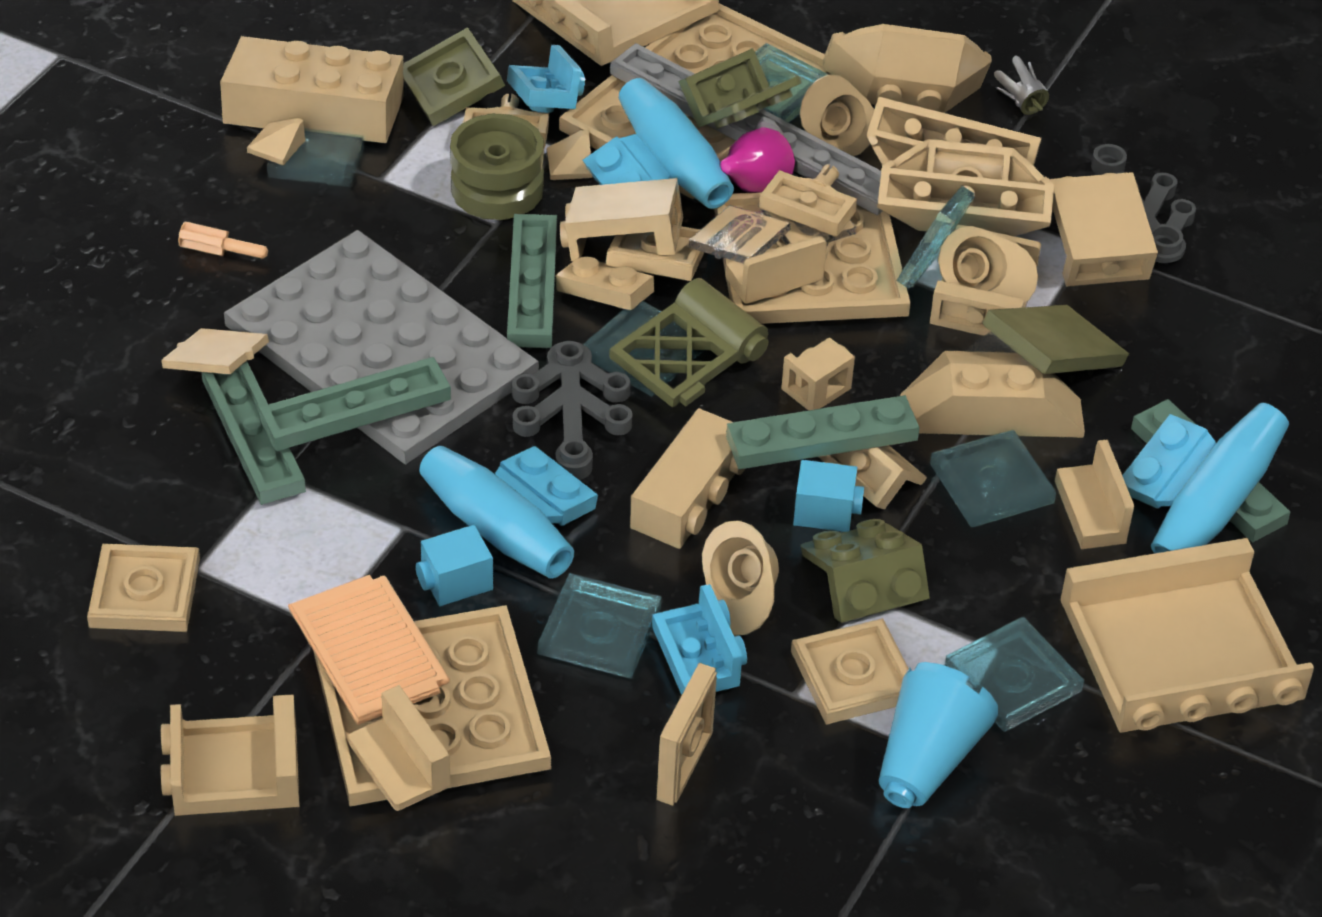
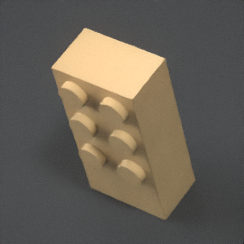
(319, 84)

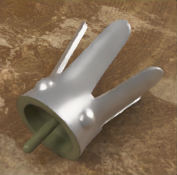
(1028, 93)

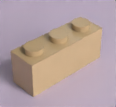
(685, 481)

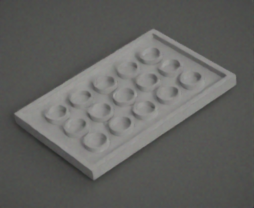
(368, 313)

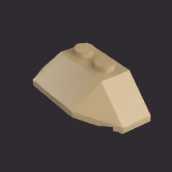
(908, 65)
(902, 126)
(1007, 187)
(992, 396)

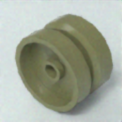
(497, 166)

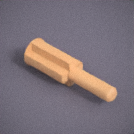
(216, 241)

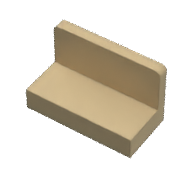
(778, 270)
(879, 472)
(1096, 500)
(402, 752)

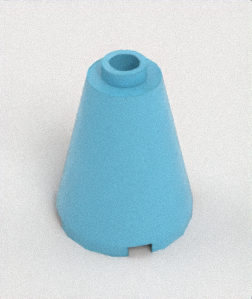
(932, 731)

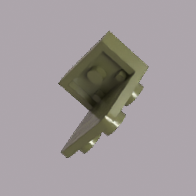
(732, 90)
(869, 568)

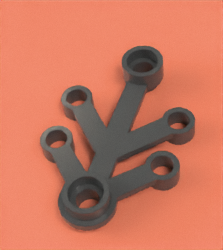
(1168, 236)
(571, 363)

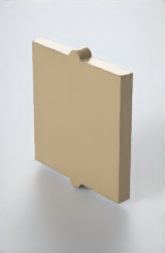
(215, 351)

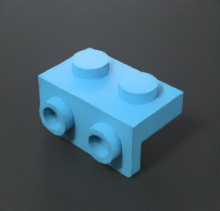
(549, 86)
(701, 636)

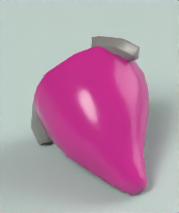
(758, 157)

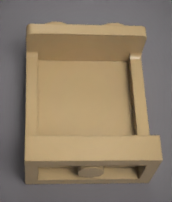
(624, 210)
(1103, 229)
(966, 307)
(231, 761)

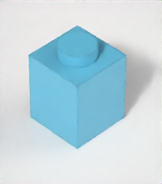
(827, 496)
(455, 565)

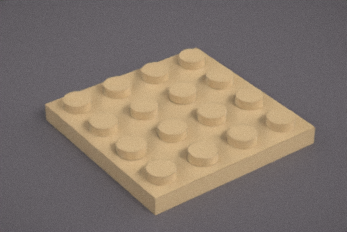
(856, 278)
(480, 716)

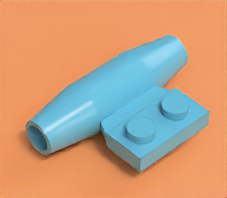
(662, 148)
(1201, 477)
(514, 504)

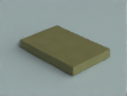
(1055, 338)

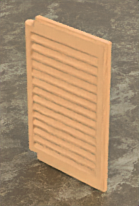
(368, 645)

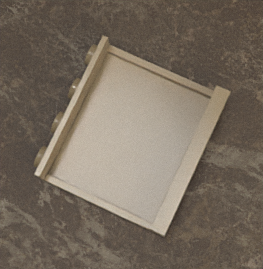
(612, 26)
(1181, 636)

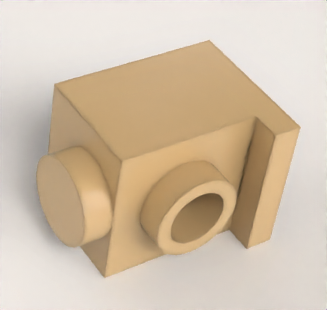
(818, 374)

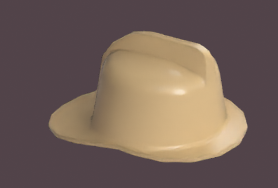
(837, 114)
(987, 263)
(741, 573)

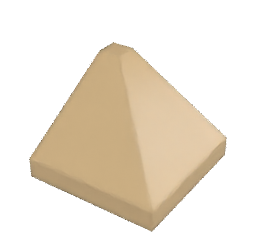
(278, 140)
(567, 157)

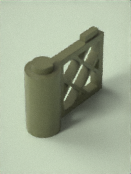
(715, 326)

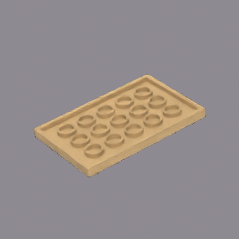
(695, 49)

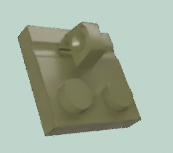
(451, 76)

